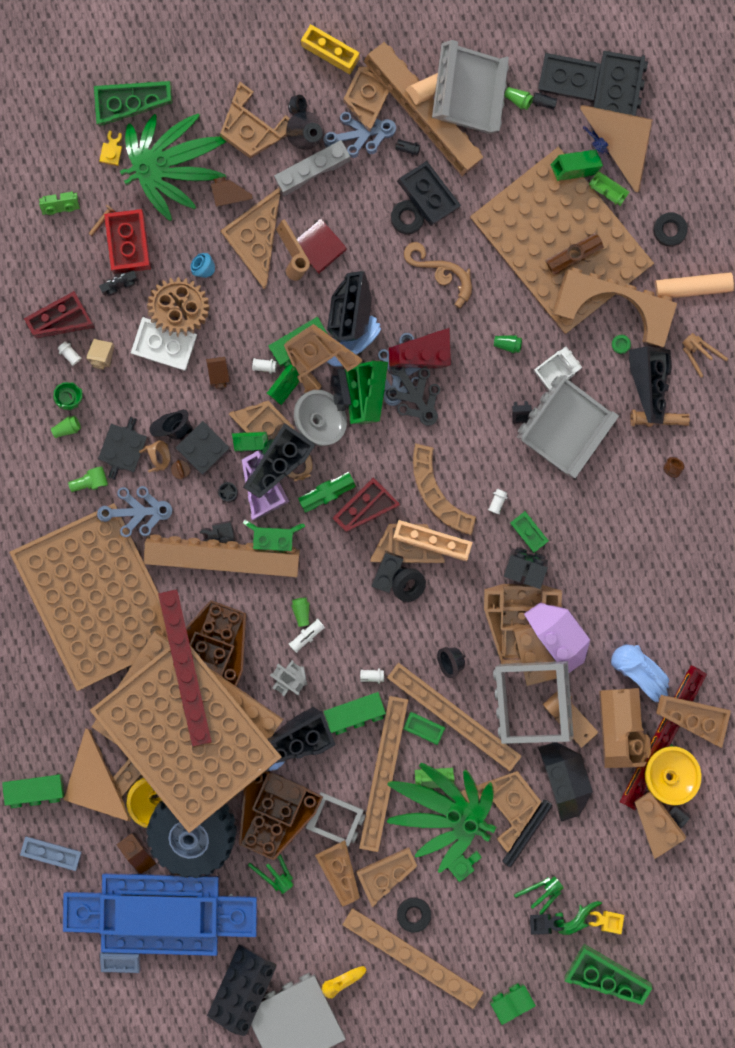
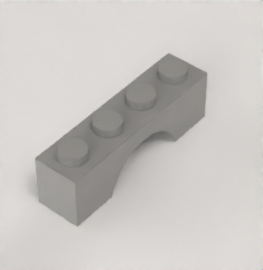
(321, 162)

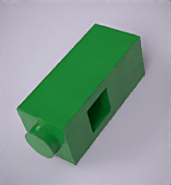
(576, 165)

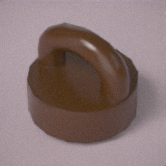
(673, 467)
(180, 469)

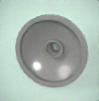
(330, 422)

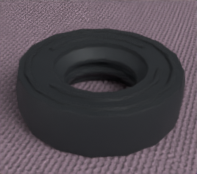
(674, 218)
(399, 225)
(401, 579)
(416, 926)

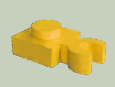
(111, 152)
(609, 922)

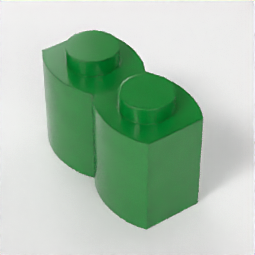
(512, 1003)

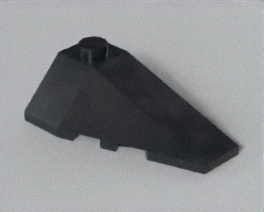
(650, 372)
(278, 459)
(303, 736)

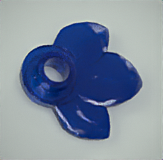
(599, 143)

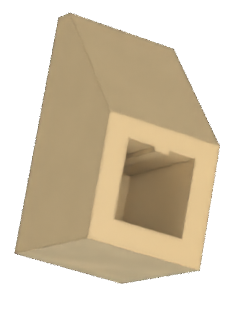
(100, 354)

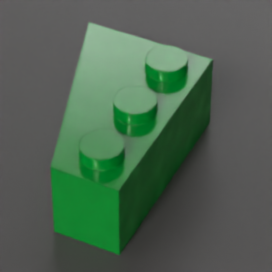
(366, 391)

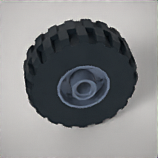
(191, 852)

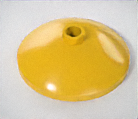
(684, 775)
(141, 803)

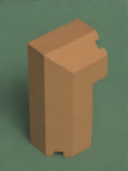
(622, 729)

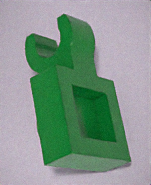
(462, 867)

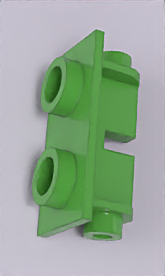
(609, 188)
(50, 205)
(423, 779)

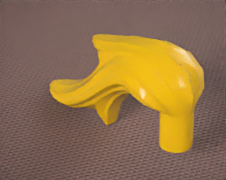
(332, 987)

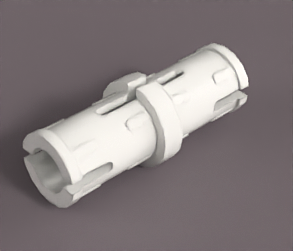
(313, 629)

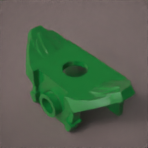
(272, 537)

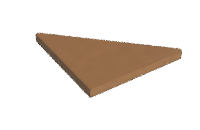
(626, 138)
(253, 236)
(92, 782)

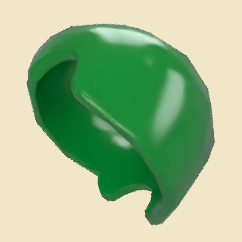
(62, 398)

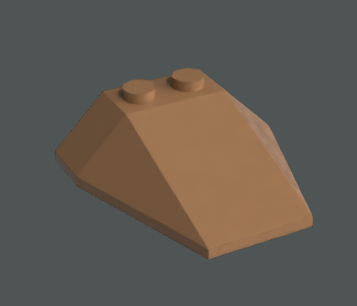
(506, 609)

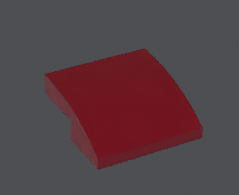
(321, 246)

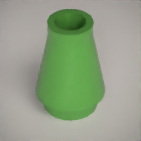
(520, 98)
(66, 427)
(301, 611)

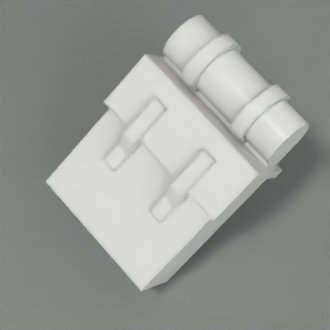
(559, 364)

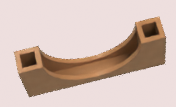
(654, 311)

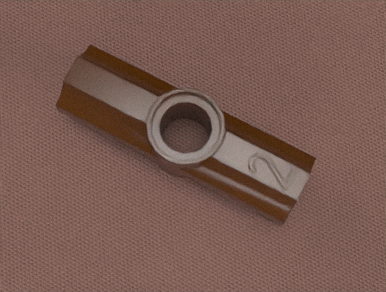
(585, 248)

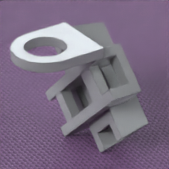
(292, 678)

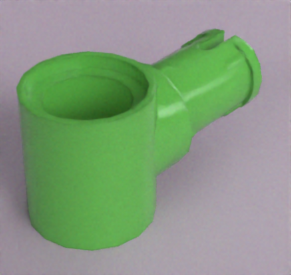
(93, 479)

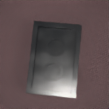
(569, 77)
(428, 193)

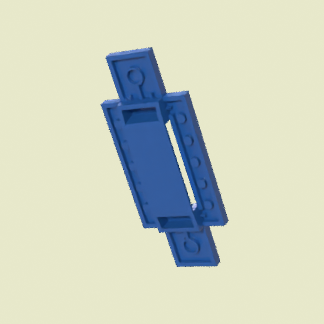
(156, 922)

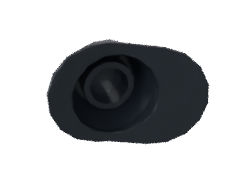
(172, 424)
(451, 661)

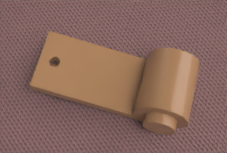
(299, 263)
(582, 727)

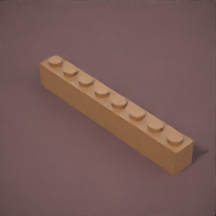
(445, 135)
(220, 556)

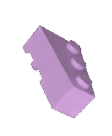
(269, 501)

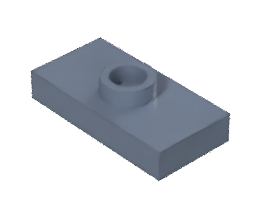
(120, 962)

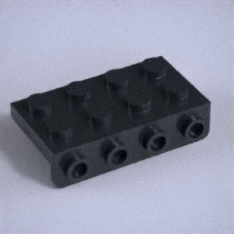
(620, 82)
(241, 991)

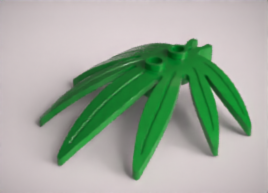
(154, 164)
(463, 816)

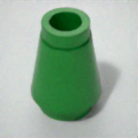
(509, 343)

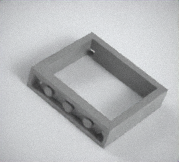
(563, 696)

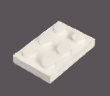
(162, 348)

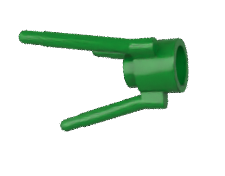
(282, 882)
(552, 889)

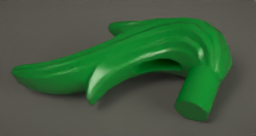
(578, 922)

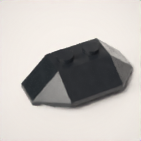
(350, 308)
(566, 779)

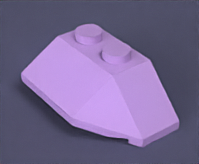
(559, 633)

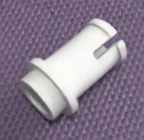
(67, 351)
(264, 365)
(497, 501)
(372, 676)

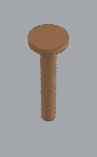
(100, 221)

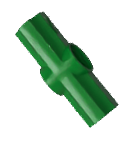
(326, 492)

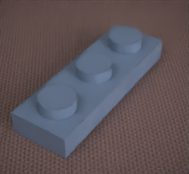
(50, 853)

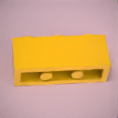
(330, 49)

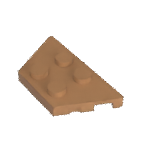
(366, 97)
(259, 418)
(410, 553)

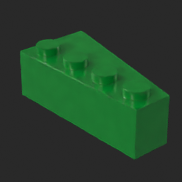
(128, 100)
(603, 974)

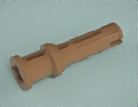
(639, 418)

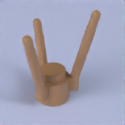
(694, 343)

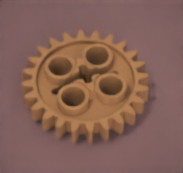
(193, 300)

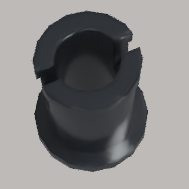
(544, 101)
(409, 147)

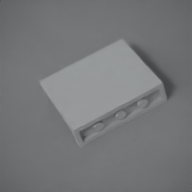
(470, 88)
(566, 426)
(297, 1017)

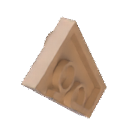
(658, 825)
(385, 874)

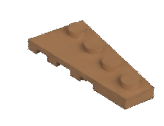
(698, 718)

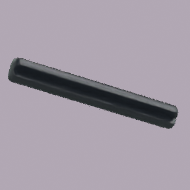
(527, 833)

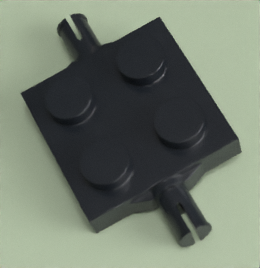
(122, 448)

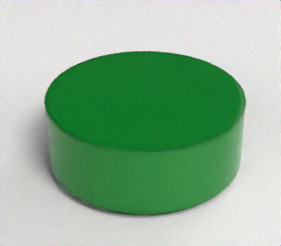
(621, 344)

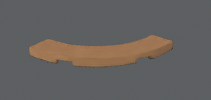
(433, 496)

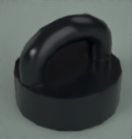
(297, 104)

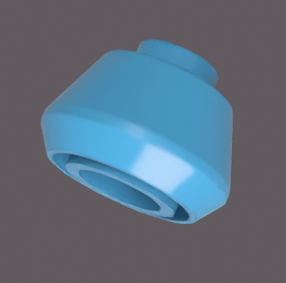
(202, 265)

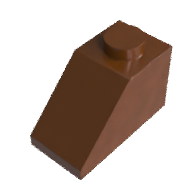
(228, 192)
(218, 372)
(136, 853)

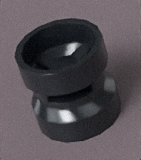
(226, 490)

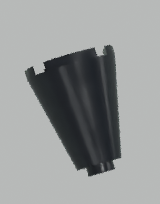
(304, 130)

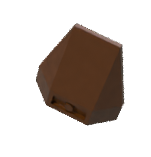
(219, 639)
(275, 813)

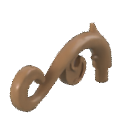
(442, 266)

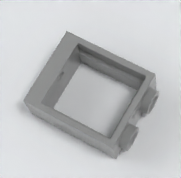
(357, 821)

